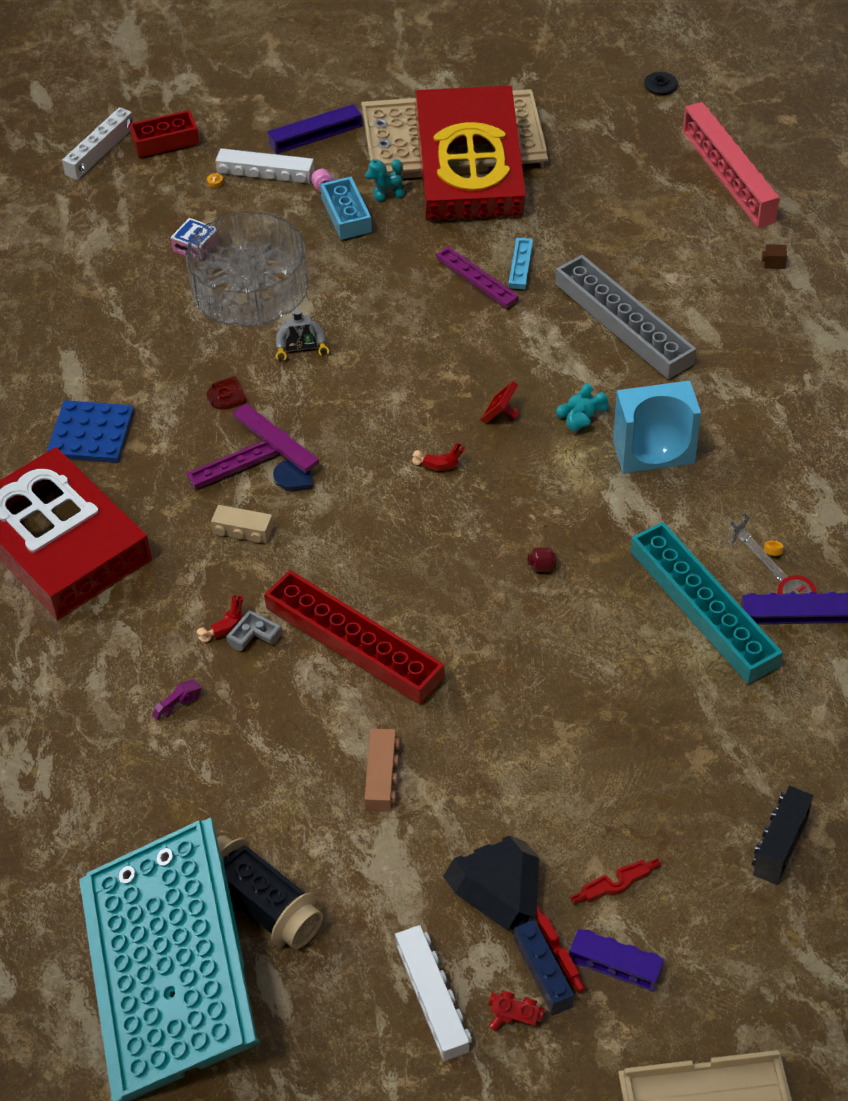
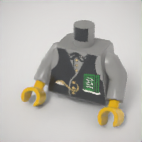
(299, 334)

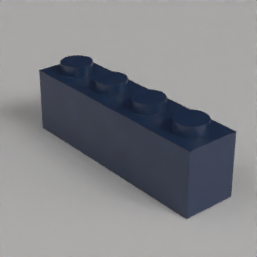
(543, 967)

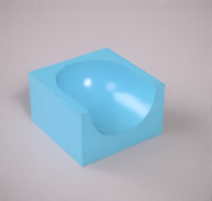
(656, 426)

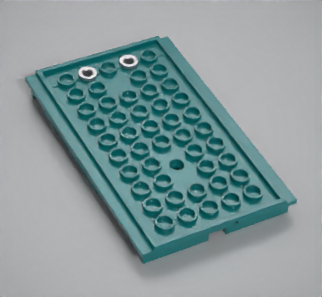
(159, 933)

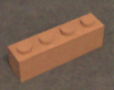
(380, 770)

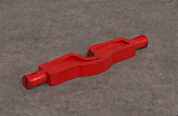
(605, 886)
(560, 954)

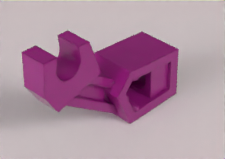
(184, 693)

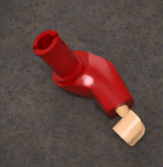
(439, 463)
(225, 625)

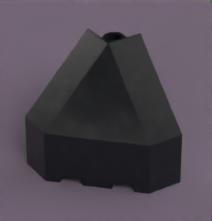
(498, 881)

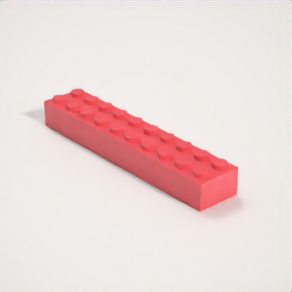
(731, 165)

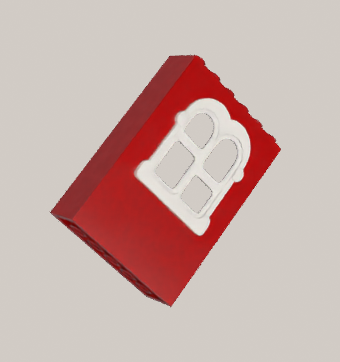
(78, 554)

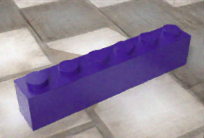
(314, 129)
(796, 608)

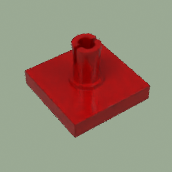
(500, 404)

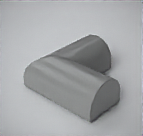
(251, 626)

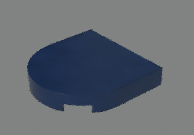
(291, 477)

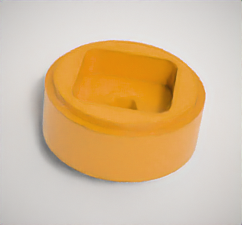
(215, 180)
(773, 548)

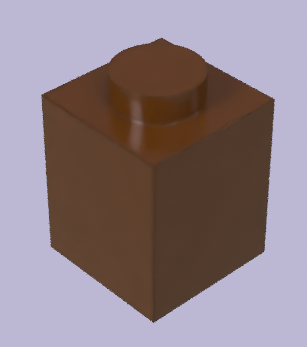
(774, 256)

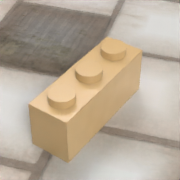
(242, 524)

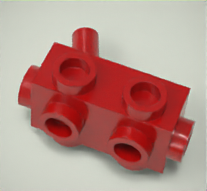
(510, 1008)

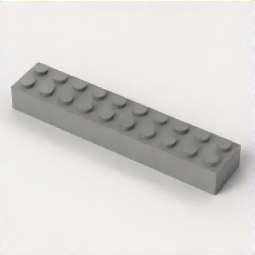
(625, 317)

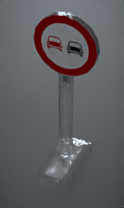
(793, 583)

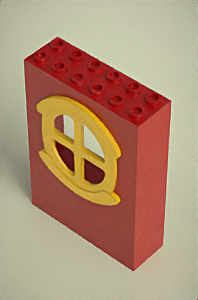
(469, 118)

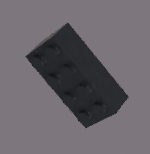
(782, 834)

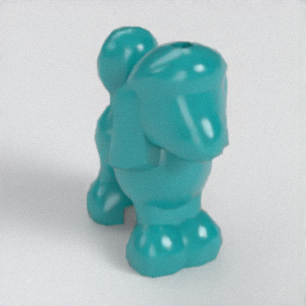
(384, 181)
(582, 407)

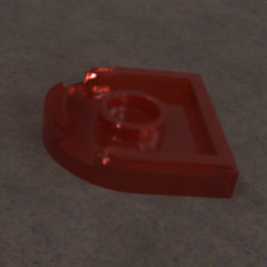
(226, 394)

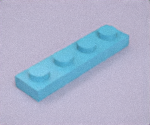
(520, 263)

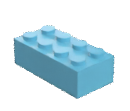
(346, 208)

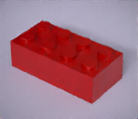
(164, 133)

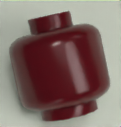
(542, 559)

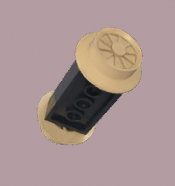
(269, 895)

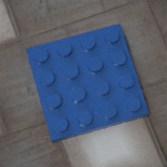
(91, 430)

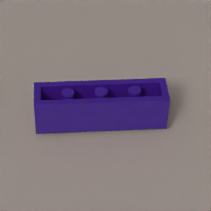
(616, 959)

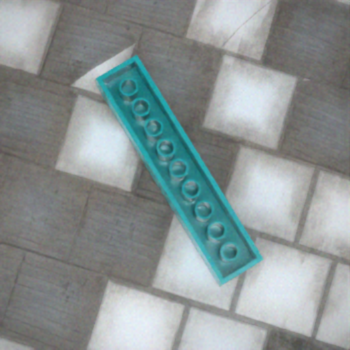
(706, 603)

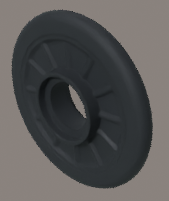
(669, 82)

